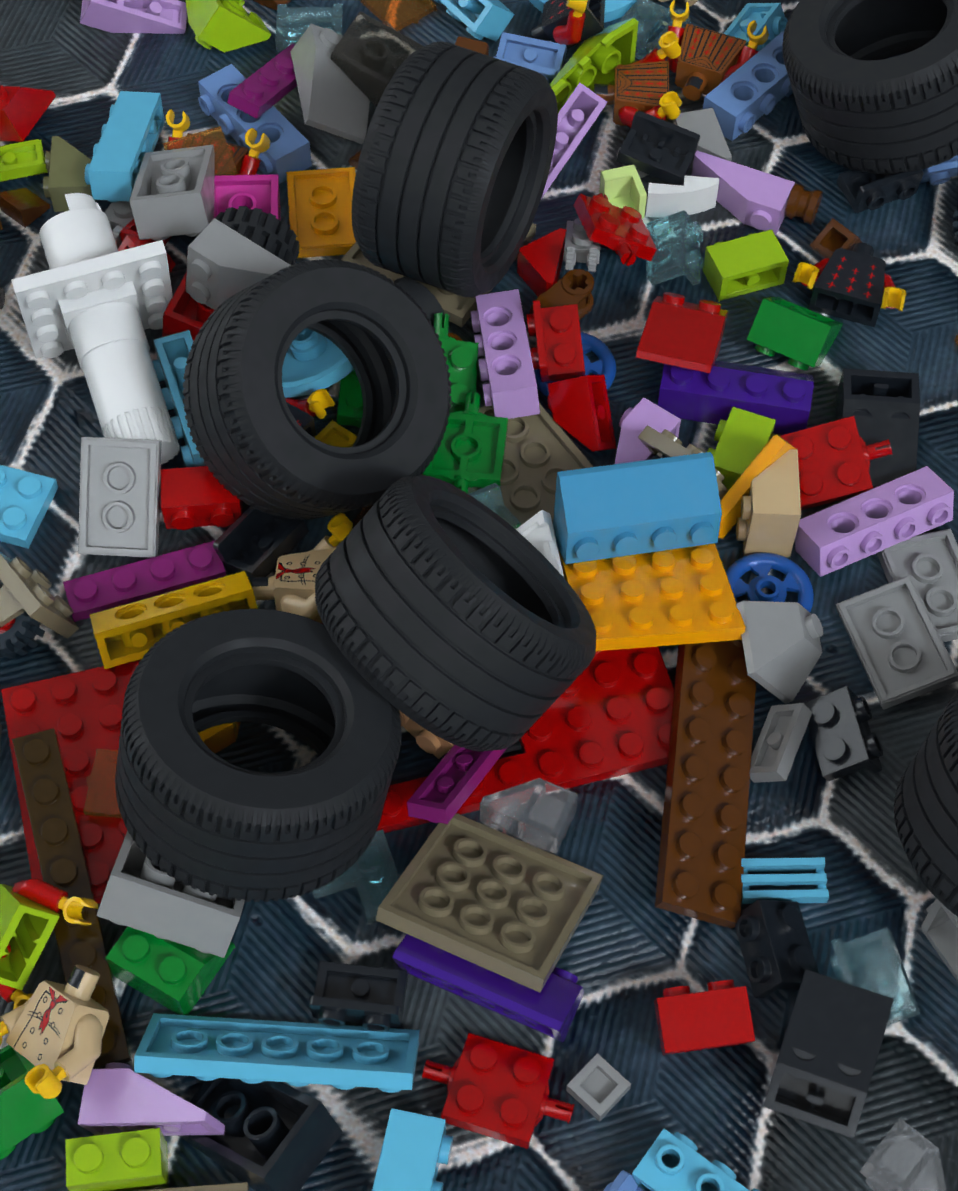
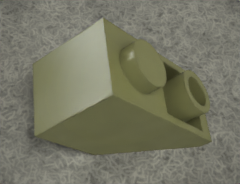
(66, 173)

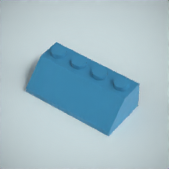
(636, 507)

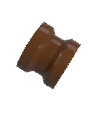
(803, 203)

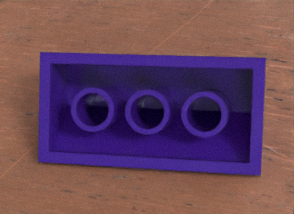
(759, 390)
(545, 1012)

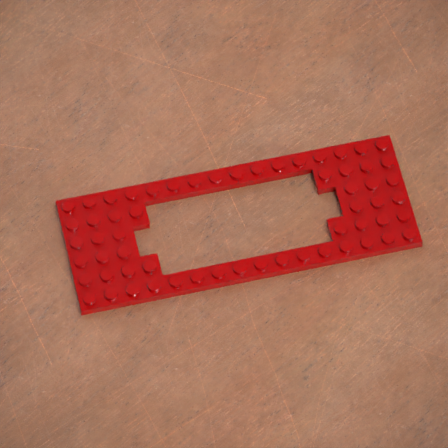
(599, 728)

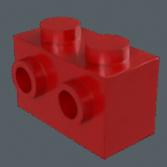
(196, 499)
(703, 1018)

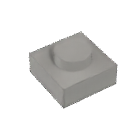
(598, 1087)

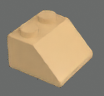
(772, 509)

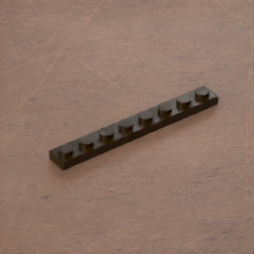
(66, 868)

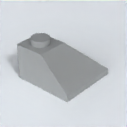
(780, 645)

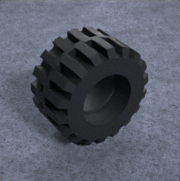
(263, 230)

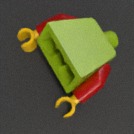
(26, 922)

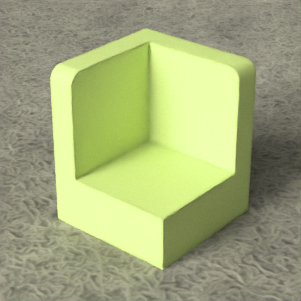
(624, 188)

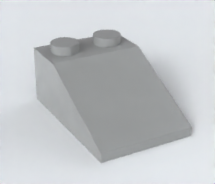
(325, 91)
(174, 193)
(225, 263)

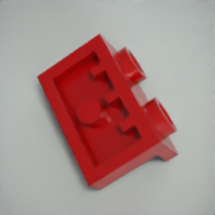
(558, 342)

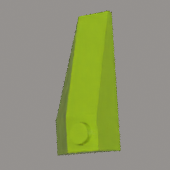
(225, 24)
(597, 59)

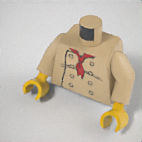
(296, 573)
(58, 1032)

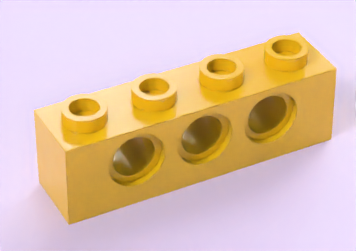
(133, 628)

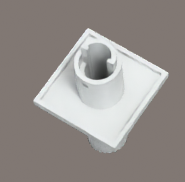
(100, 307)

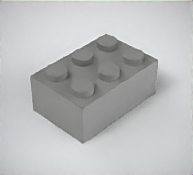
(158, 904)

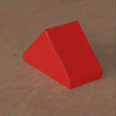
(542, 261)

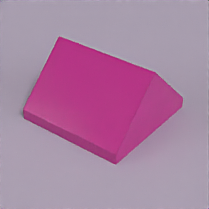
(248, 191)

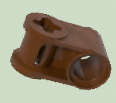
(571, 289)

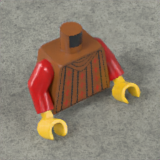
(708, 55)
(644, 85)

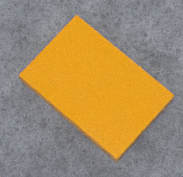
(321, 210)

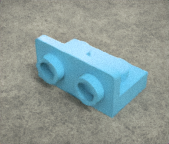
(764, 14)

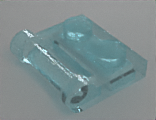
(650, 19)
(294, 21)

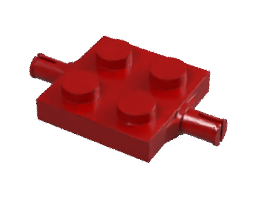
(615, 228)
(834, 461)
(498, 1090)

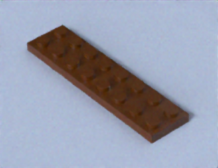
(707, 784)

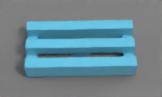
(780, 865)

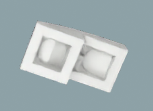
(695, 196)

